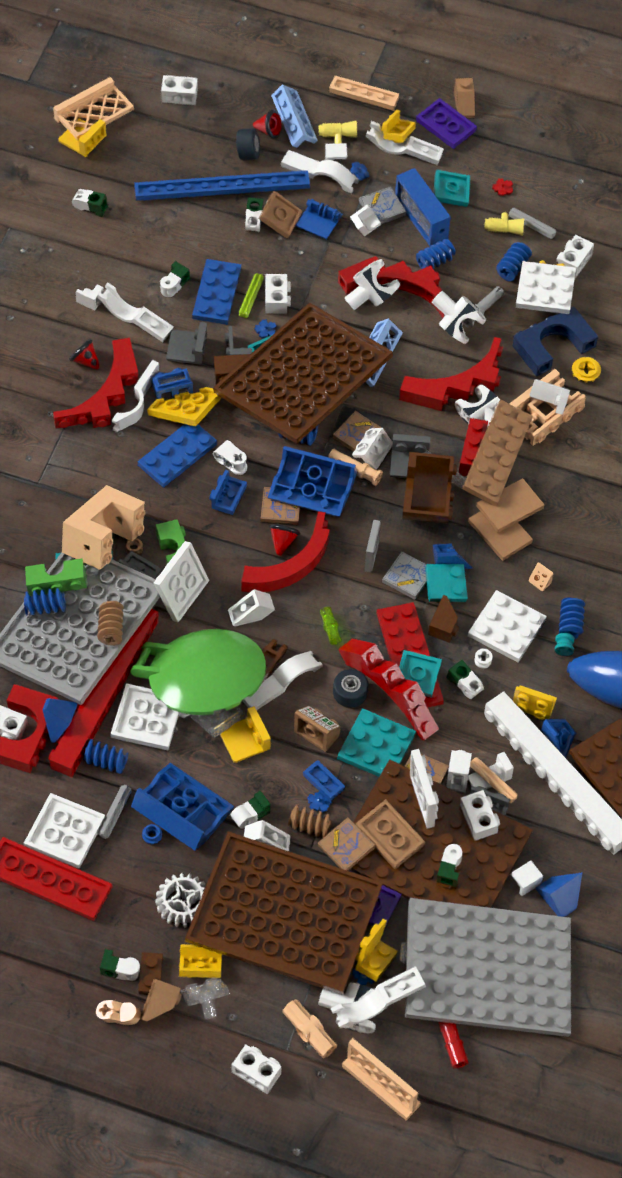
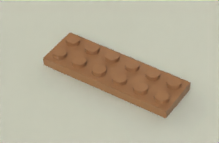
(497, 452)

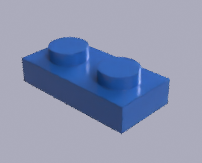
(323, 780)

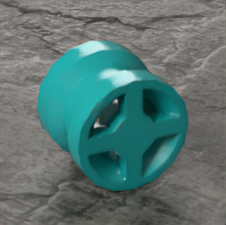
(564, 644)

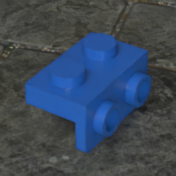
(227, 493)

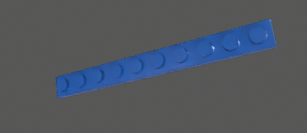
(222, 185)

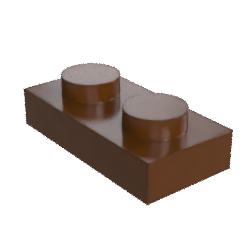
(150, 969)

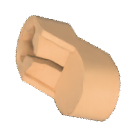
(118, 1012)

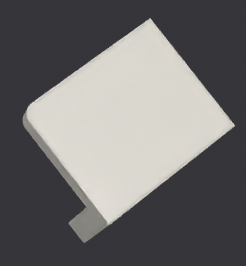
(335, 151)
(365, 220)
(88, 297)
(527, 877)

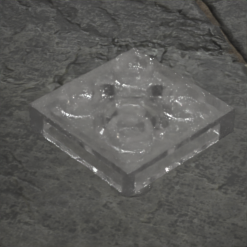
(216, 727)
(205, 994)

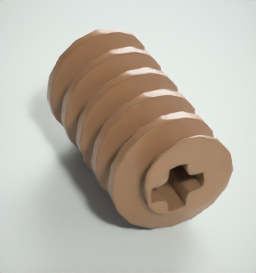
(110, 623)
(310, 821)

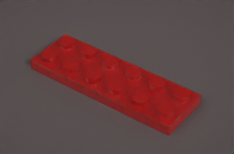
(404, 632)
(52, 879)

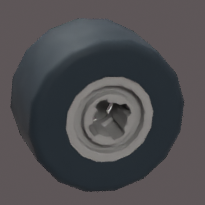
(248, 144)
(350, 688)

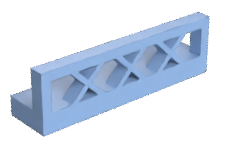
(293, 116)
(381, 334)

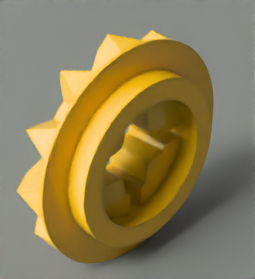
(592, 366)

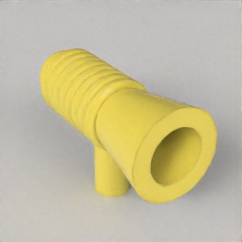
(338, 130)
(504, 225)

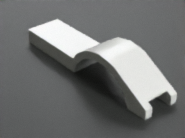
(411, 146)
(297, 162)
(140, 316)
(128, 418)
(281, 678)
(380, 998)

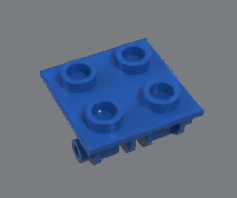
(319, 219)

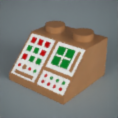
(316, 727)

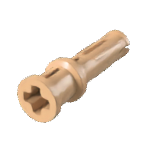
(363, 470)

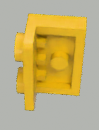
(396, 128)
(199, 962)

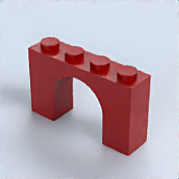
(24, 753)

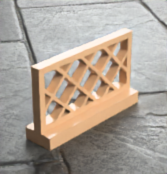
(85, 100)
(381, 1080)

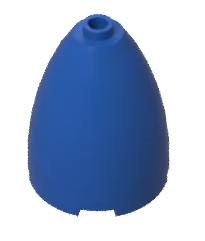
(599, 675)

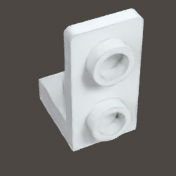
(551, 394)
(502, 768)

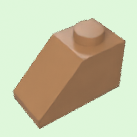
(465, 97)
(160, 999)

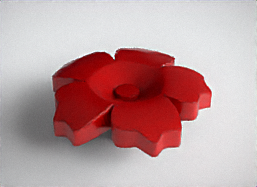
(503, 187)

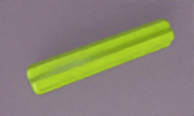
(251, 295)

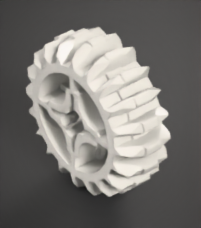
(169, 907)

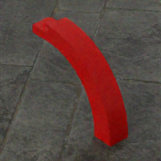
(292, 570)

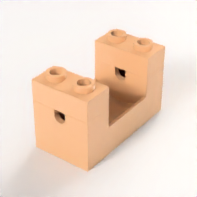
(90, 528)

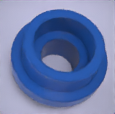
(152, 829)

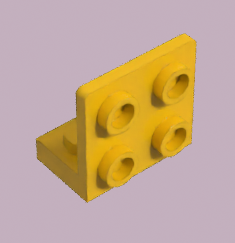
(86, 142)
(534, 702)
(246, 737)
(375, 954)

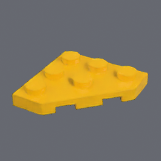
(185, 407)

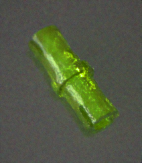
(330, 625)

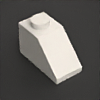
(251, 608)
(267, 834)

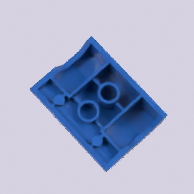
(313, 481)
(182, 806)

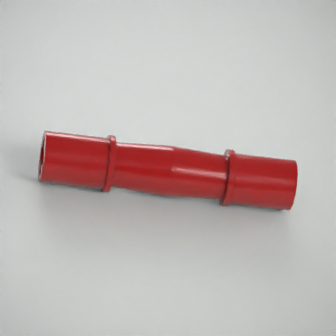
(453, 1044)

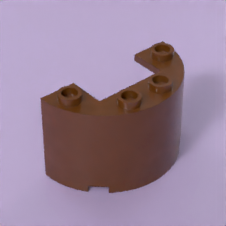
(429, 488)

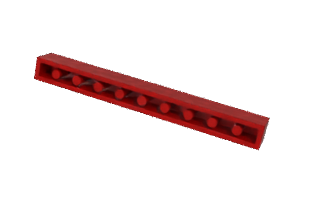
(98, 703)

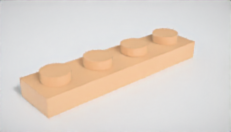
(364, 93)

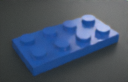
(216, 291)
(177, 453)

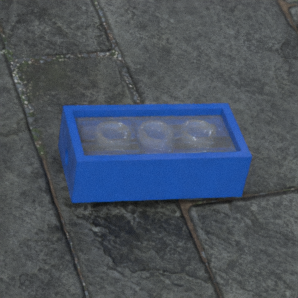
(422, 207)

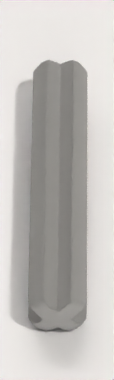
(533, 223)
(114, 811)

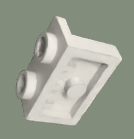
(373, 447)

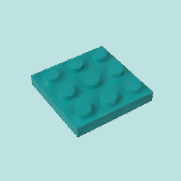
(374, 742)

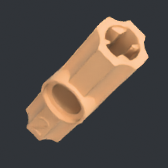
(309, 1028)

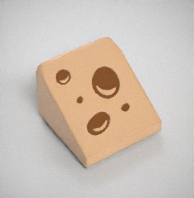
(541, 577)

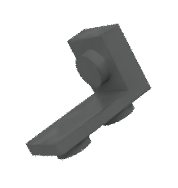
(229, 340)

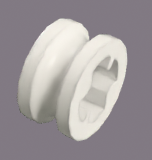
(483, 664)

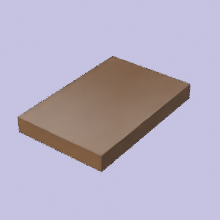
(514, 505)
(502, 543)
(390, 834)

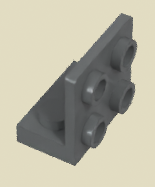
(187, 345)
(401, 447)

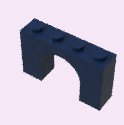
(572, 326)

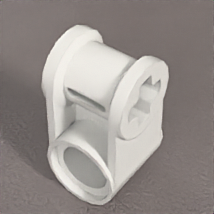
(231, 458)

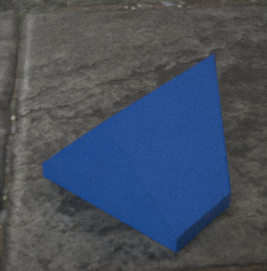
(447, 555)
(58, 716)
(559, 734)
(561, 893)

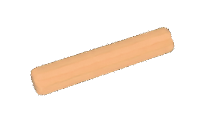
(494, 780)

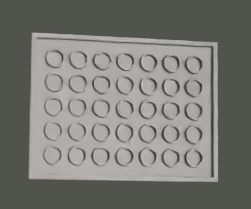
(63, 647)
(490, 967)

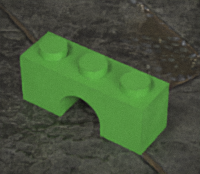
(170, 536)
(70, 578)

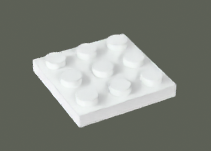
(545, 287)
(181, 581)
(507, 626)
(144, 719)
(422, 785)
(64, 830)

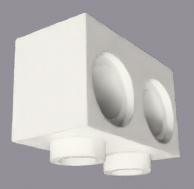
(179, 90)
(576, 253)
(276, 294)
(9, 719)
(458, 770)
(477, 815)
(252, 1073)

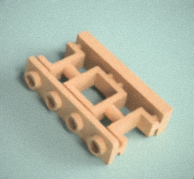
(551, 421)

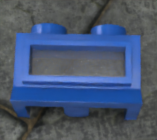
(171, 382)

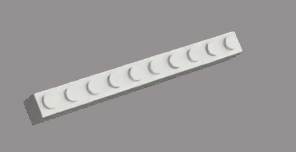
(556, 770)

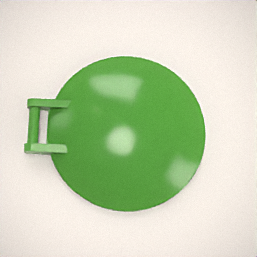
(203, 670)

